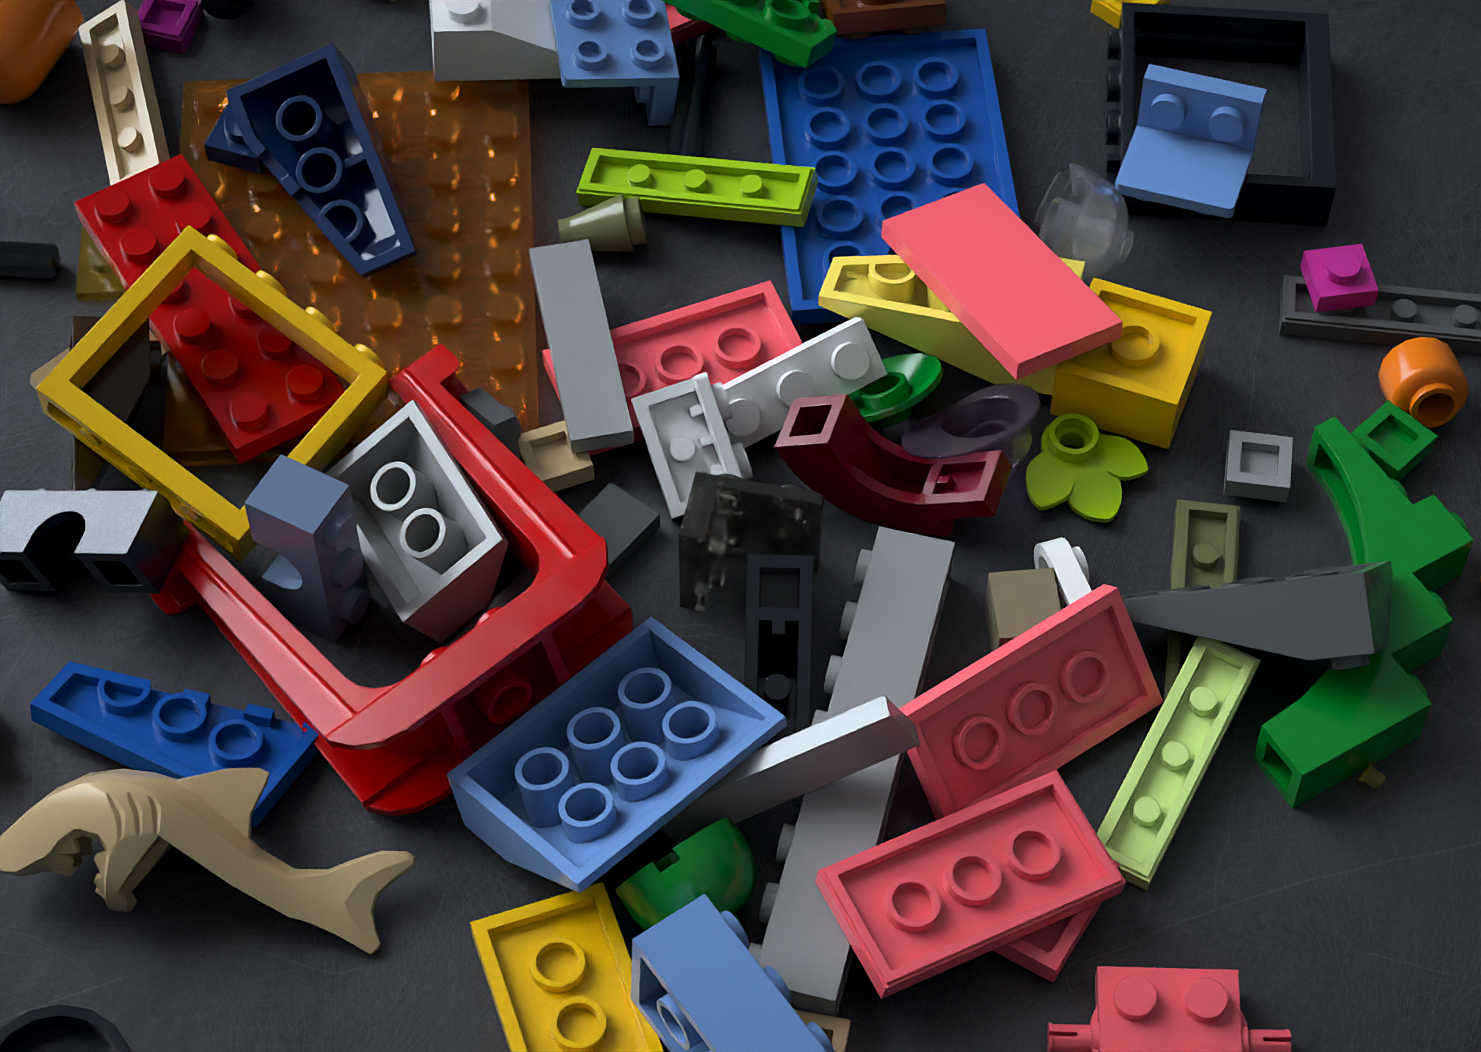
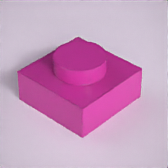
(1339, 278)

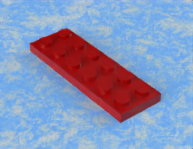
(237, 364)

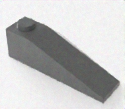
(1308, 616)

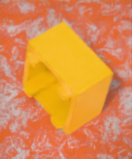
(1143, 377)

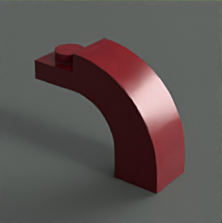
(878, 480)

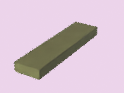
(1202, 554)

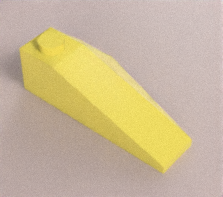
(905, 309)

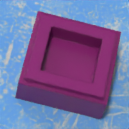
(170, 23)

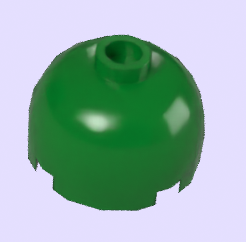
(707, 863)

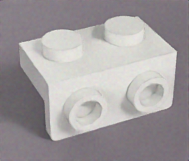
(688, 436)

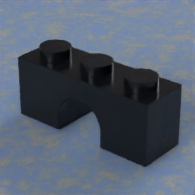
(119, 536)

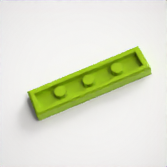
(700, 186)

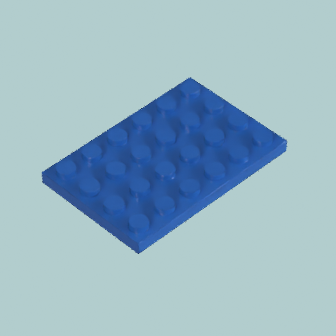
(887, 132)

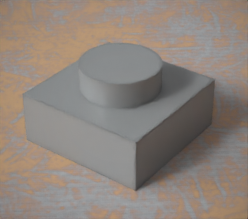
(1258, 466)

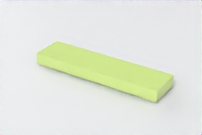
(1175, 757)

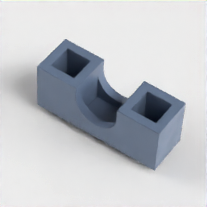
(320, 563)

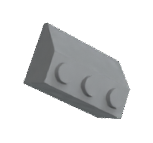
(422, 524)

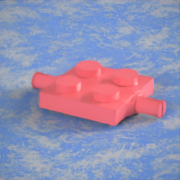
(1166, 1013)

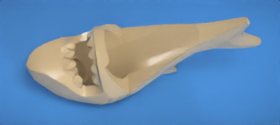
(209, 820)

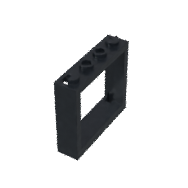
(1240, 37)

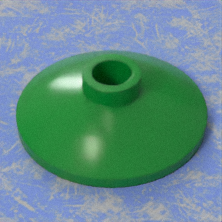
(892, 396)

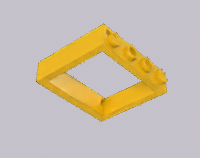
(145, 463)

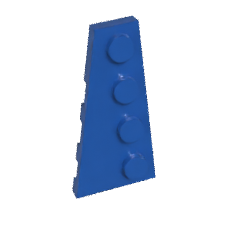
(172, 732)

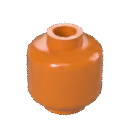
(1424, 380)

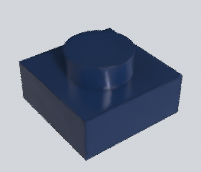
(228, 147)

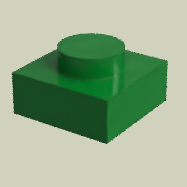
(1396, 440)

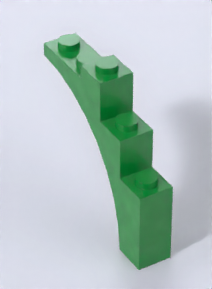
(1381, 706)

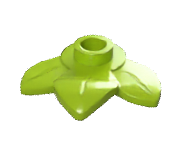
(1085, 475)

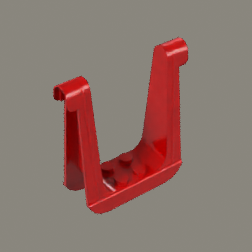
(407, 736)

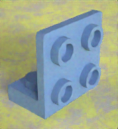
(618, 47)
(1192, 141)

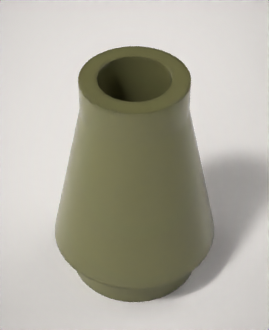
(609, 226)

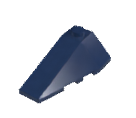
(325, 150)

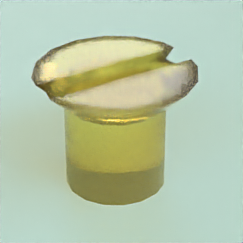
(1371, 776)

